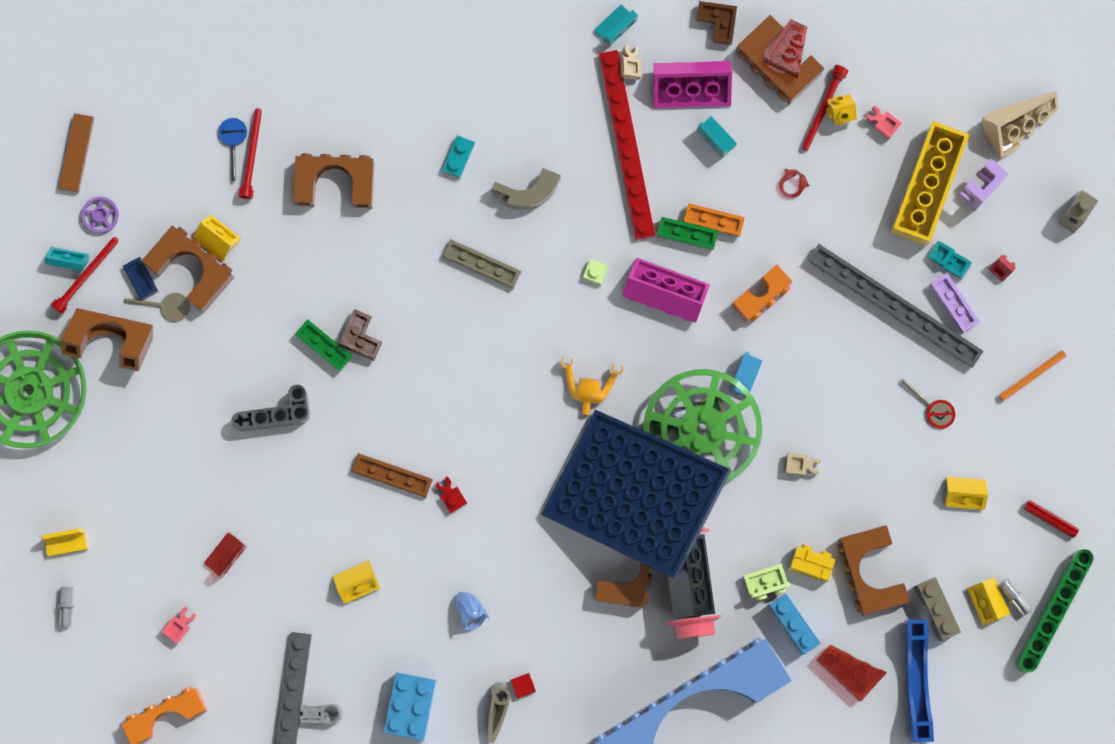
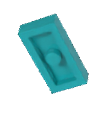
(458, 156)
(67, 259)

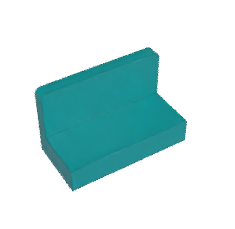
(616, 24)
(716, 136)

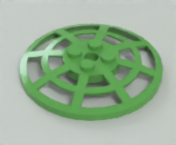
(42, 387)
(708, 415)

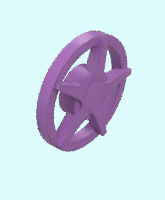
(100, 214)

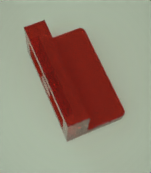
(225, 555)

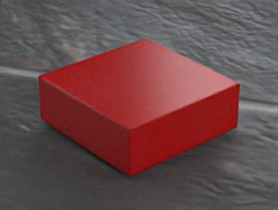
(523, 685)

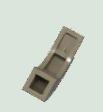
(531, 197)

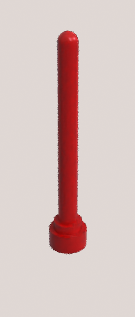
(838, 74)
(246, 190)
(61, 303)

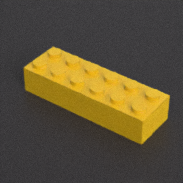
(929, 183)

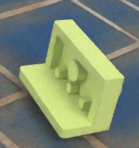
(766, 581)

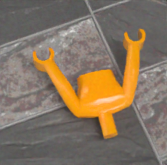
(588, 389)

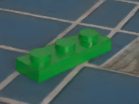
(687, 233)
(323, 345)

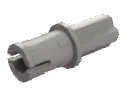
(1015, 597)
(65, 606)

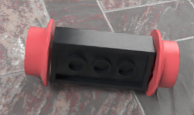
(693, 595)

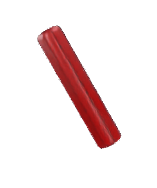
(1051, 519)

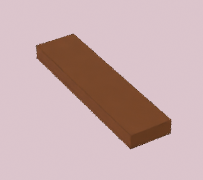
(76, 153)
(392, 475)

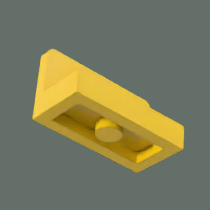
(216, 237)
(966, 493)
(65, 542)
(356, 582)
(988, 601)

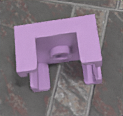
(976, 195)

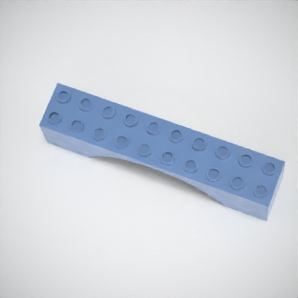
(749, 673)

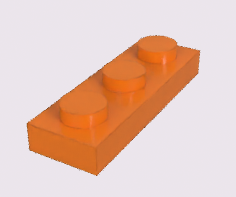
(714, 219)

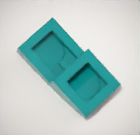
(949, 260)

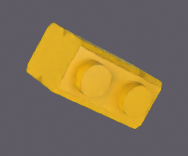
(811, 563)

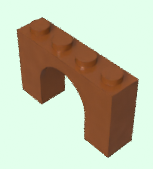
(753, 50)
(310, 168)
(176, 244)
(89, 324)
(626, 594)
(869, 598)

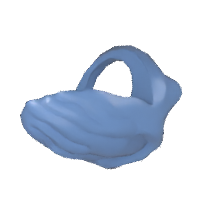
(470, 608)

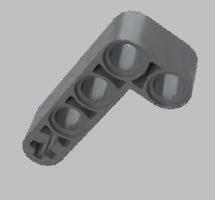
(270, 413)

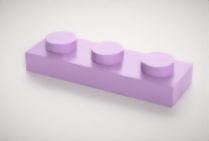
(954, 303)

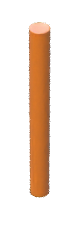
(1032, 375)

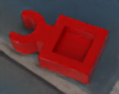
(453, 497)

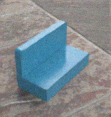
(747, 372)

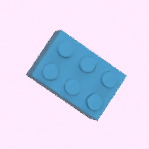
(410, 706)

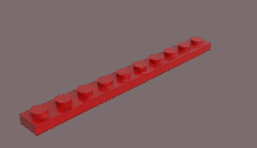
(627, 145)

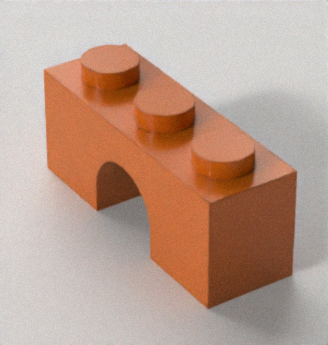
(776, 283)

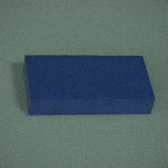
(140, 278)

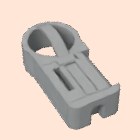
(317, 714)

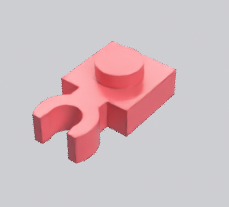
(885, 124)
(177, 627)

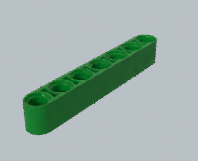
(1046, 615)

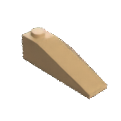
(1012, 123)

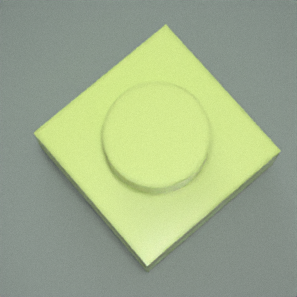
(595, 272)

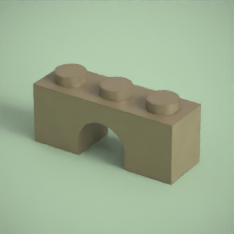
(938, 608)

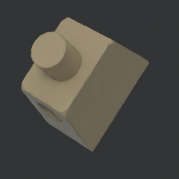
(1079, 210)

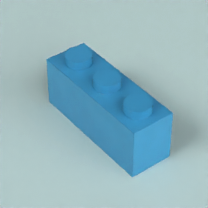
(794, 624)

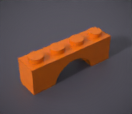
(141, 727)

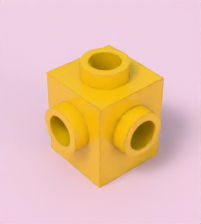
(841, 109)

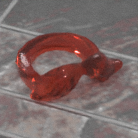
(788, 175)

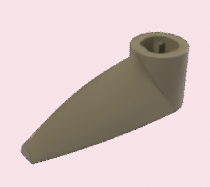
(497, 710)

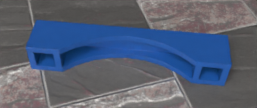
(917, 680)

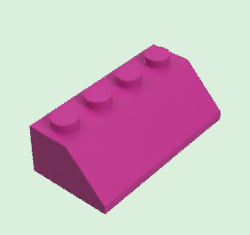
(692, 84)
(666, 290)

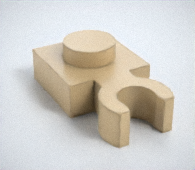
(629, 64)
(798, 464)

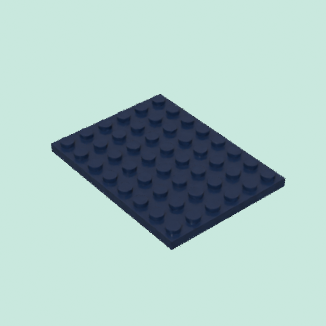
(636, 493)

